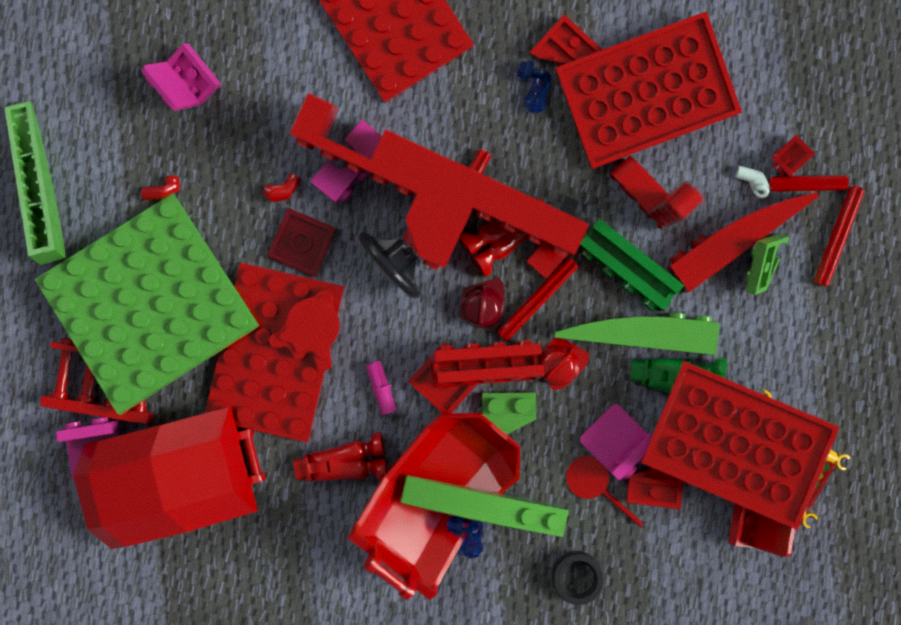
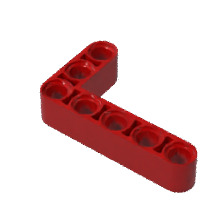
(653, 199)

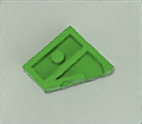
(764, 263)
(509, 409)

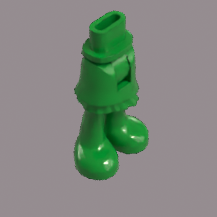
(662, 372)

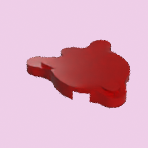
(310, 328)

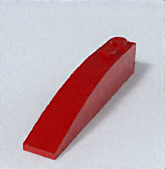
(728, 243)

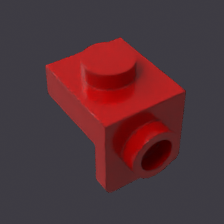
(792, 156)

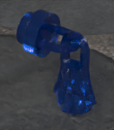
(536, 98)
(472, 544)

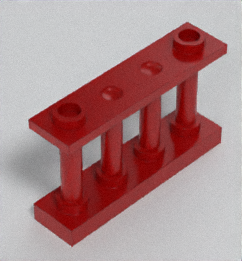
(85, 402)

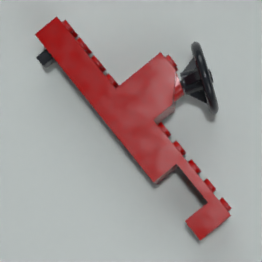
(442, 201)

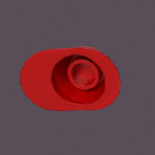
(562, 362)

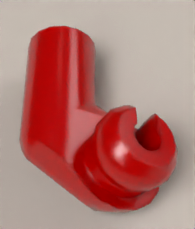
(163, 191)
(283, 191)

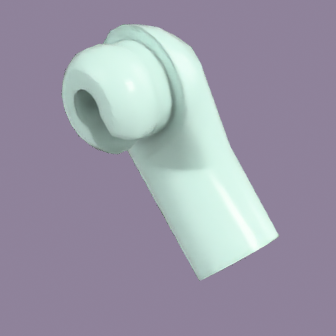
(755, 179)

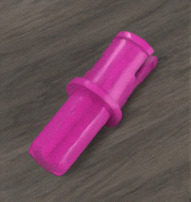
(381, 387)

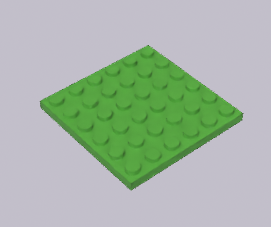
(146, 303)

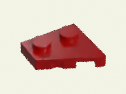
(564, 43)
(654, 489)

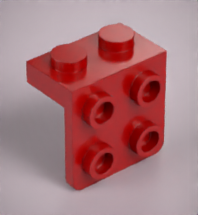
(760, 532)

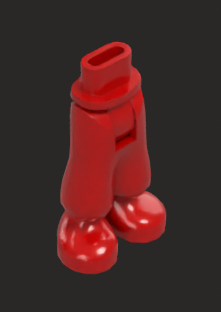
(501, 243)
(344, 462)

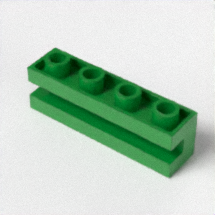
(630, 265)

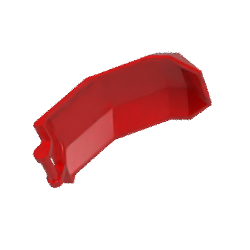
(167, 479)
(414, 539)

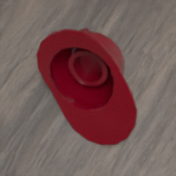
(483, 304)

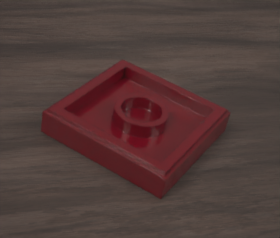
(301, 242)

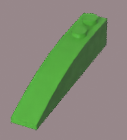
(34, 186)
(662, 333)
(485, 505)

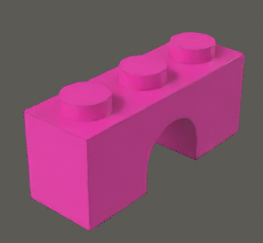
(338, 182)

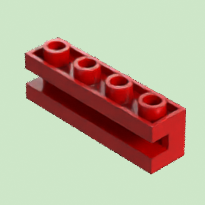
(486, 364)

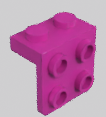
(182, 80)
(78, 435)
(616, 441)

